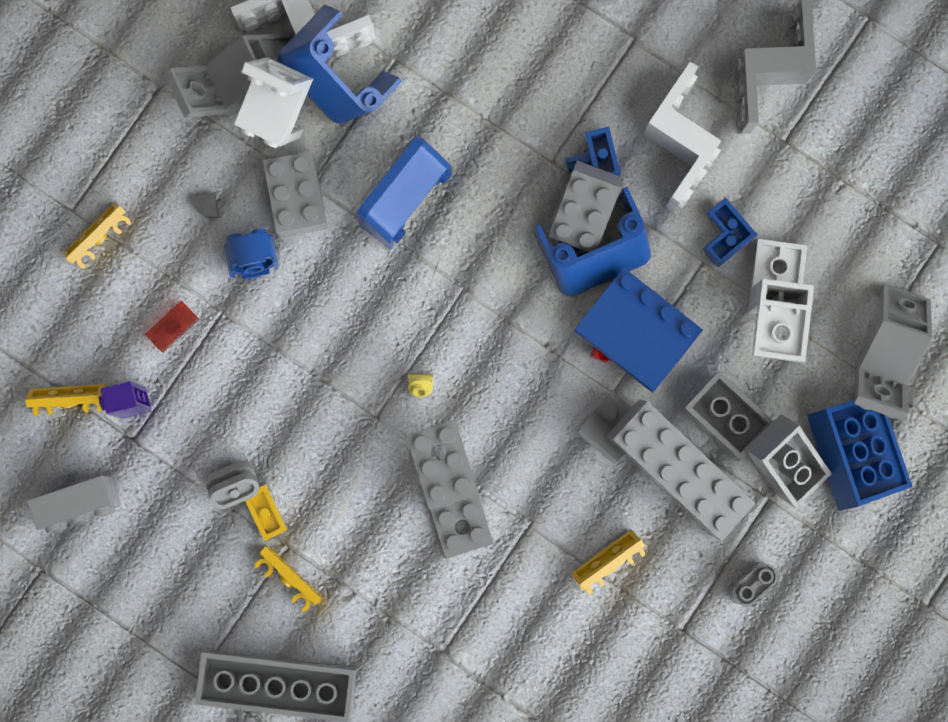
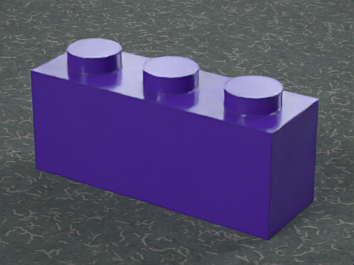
(125, 400)

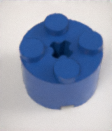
(250, 254)

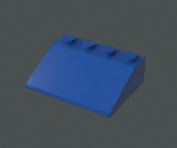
(638, 330)
(859, 453)

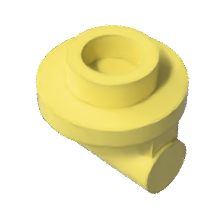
(420, 384)

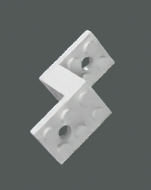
(299, 12)
(272, 101)
(683, 137)
(780, 301)

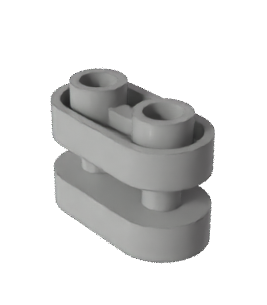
(232, 485)
(753, 584)

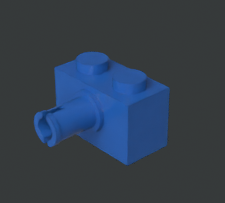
(599, 153)

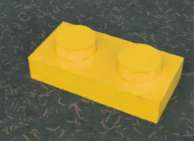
(266, 514)

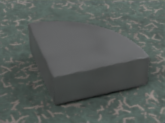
(206, 204)

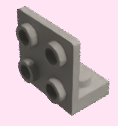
(602, 422)

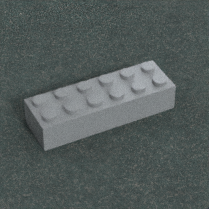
(680, 469)
(275, 686)

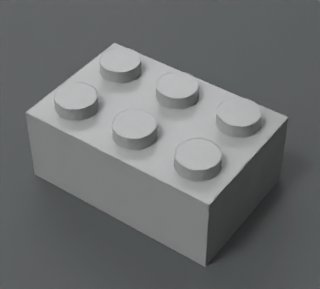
(295, 194)
(586, 207)
(726, 415)
(788, 461)
(75, 504)

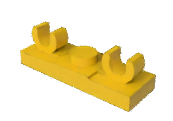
(95, 234)
(64, 397)
(608, 560)
(289, 577)

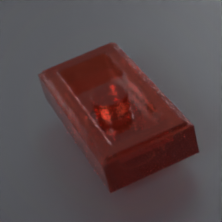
(172, 326)

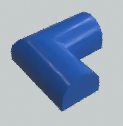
(733, 236)

